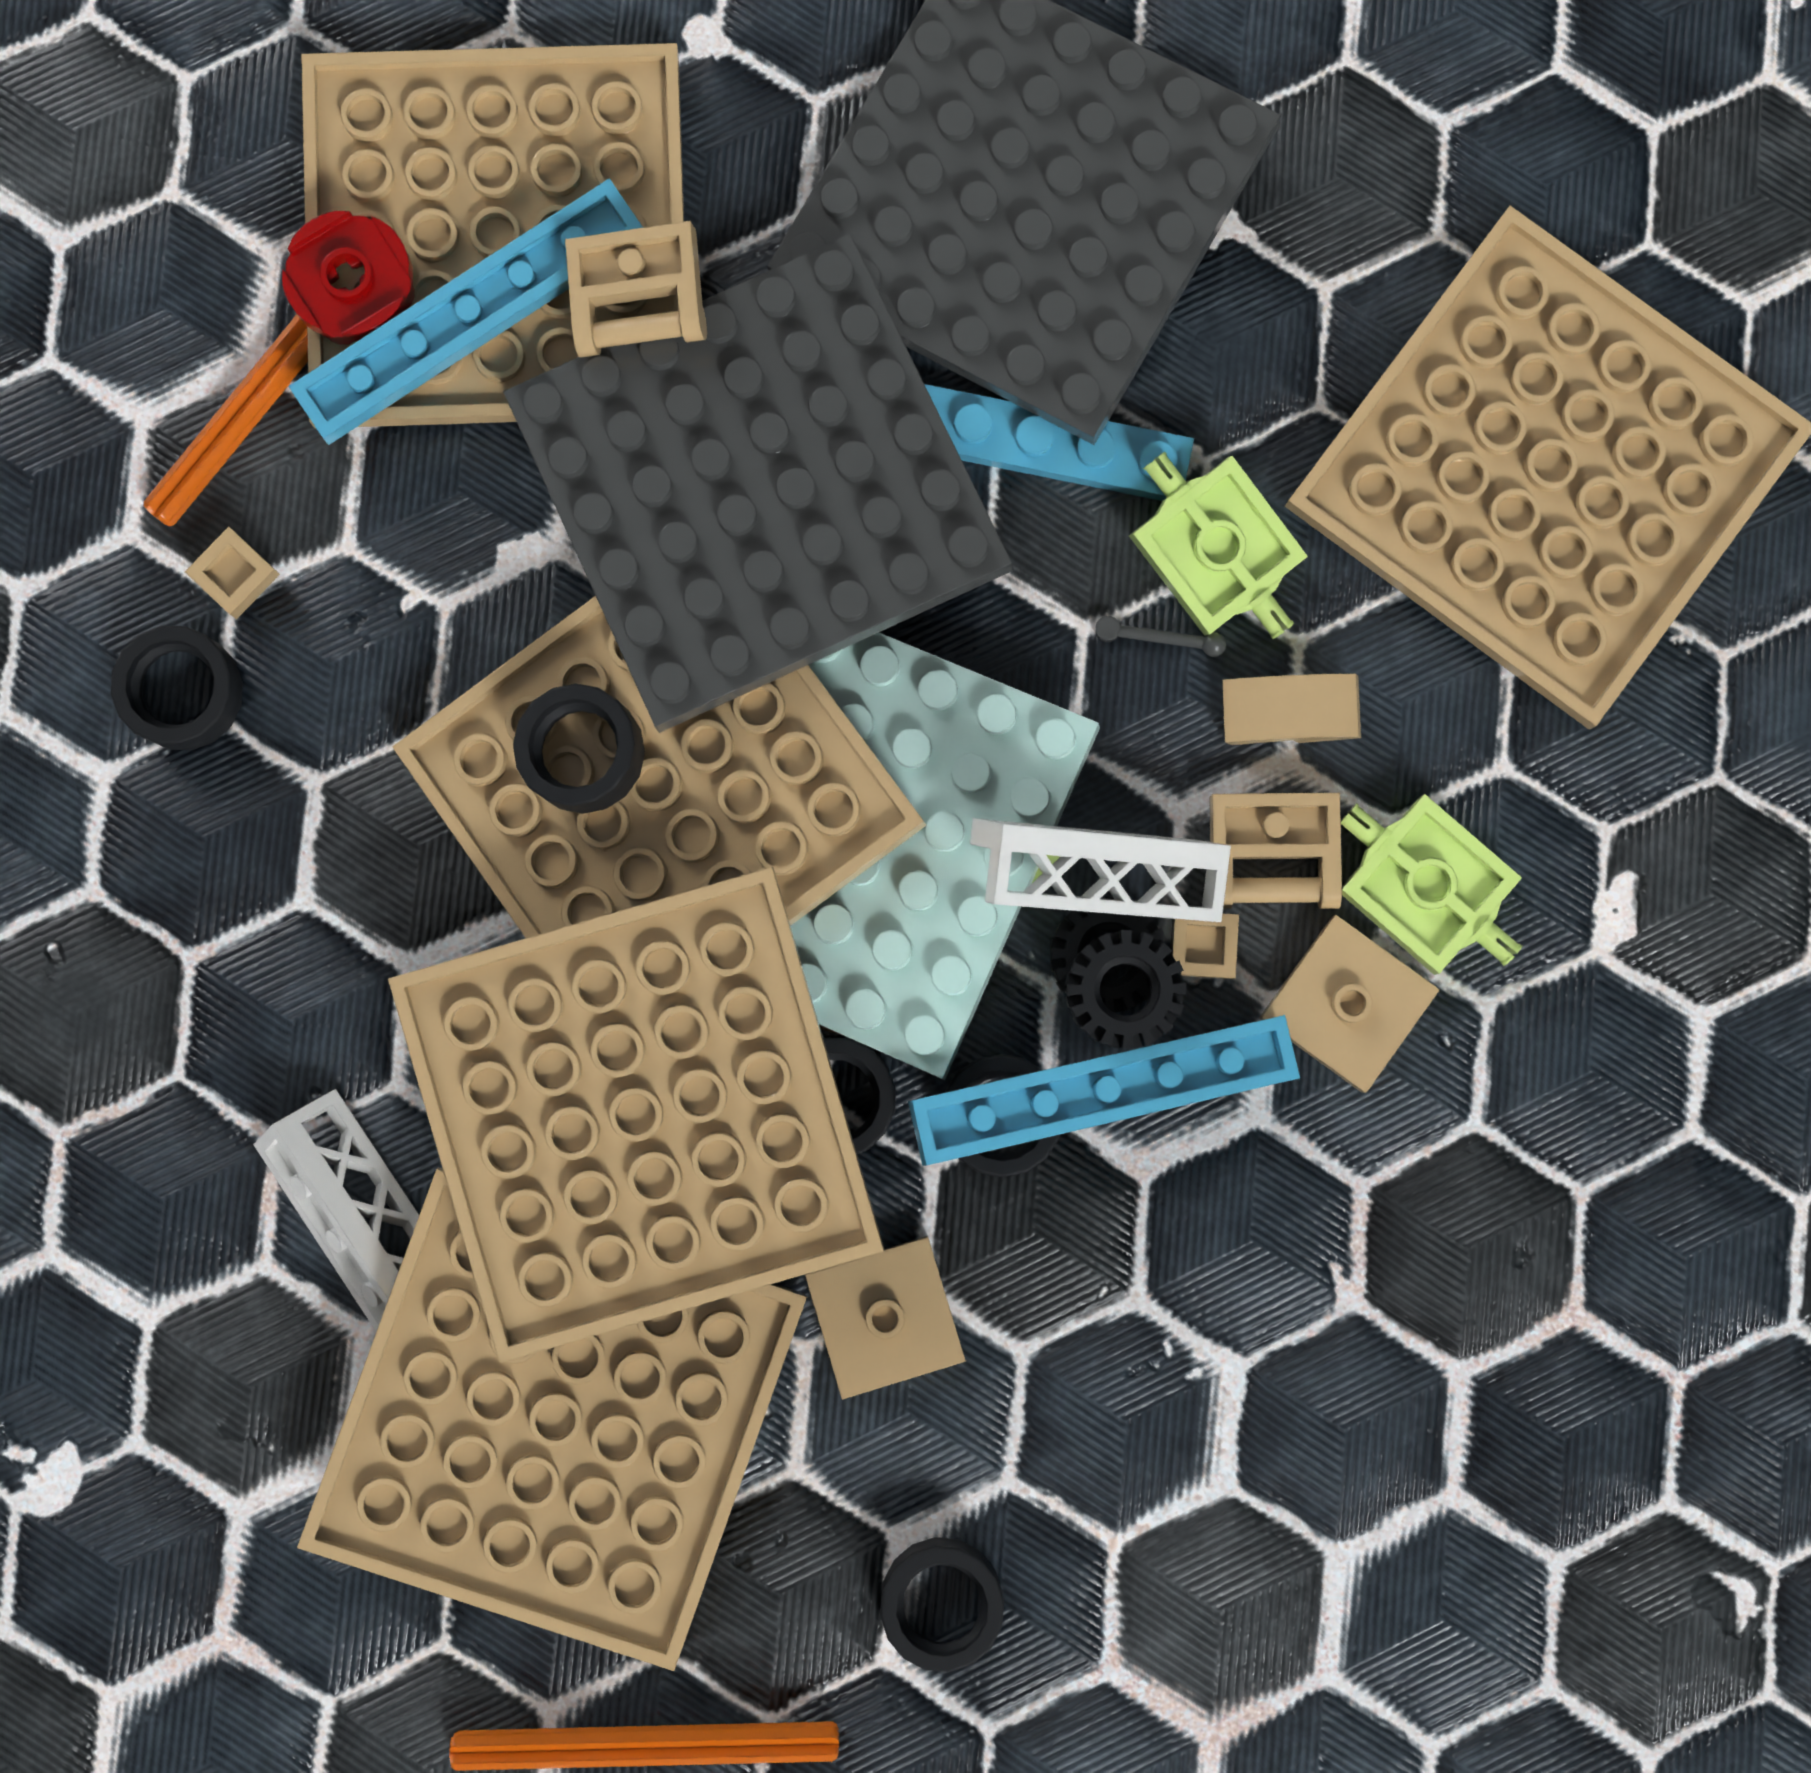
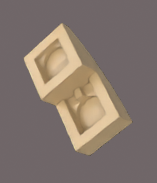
(1291, 708)

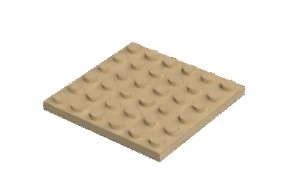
(473, 155)
(1550, 467)
(717, 797)
(636, 1114)
(556, 1481)

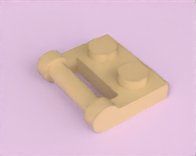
(630, 269)
(1281, 829)

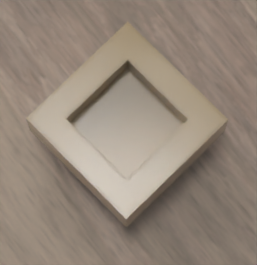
(232, 573)
(1206, 947)

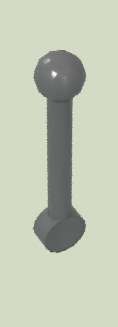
(1109, 629)

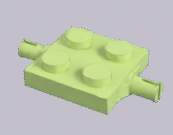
(1218, 545)
(1430, 884)

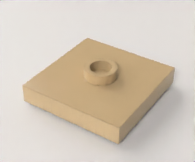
(1350, 1003)
(885, 1318)

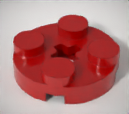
(359, 242)

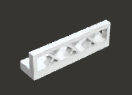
(1097, 846)
(326, 1206)

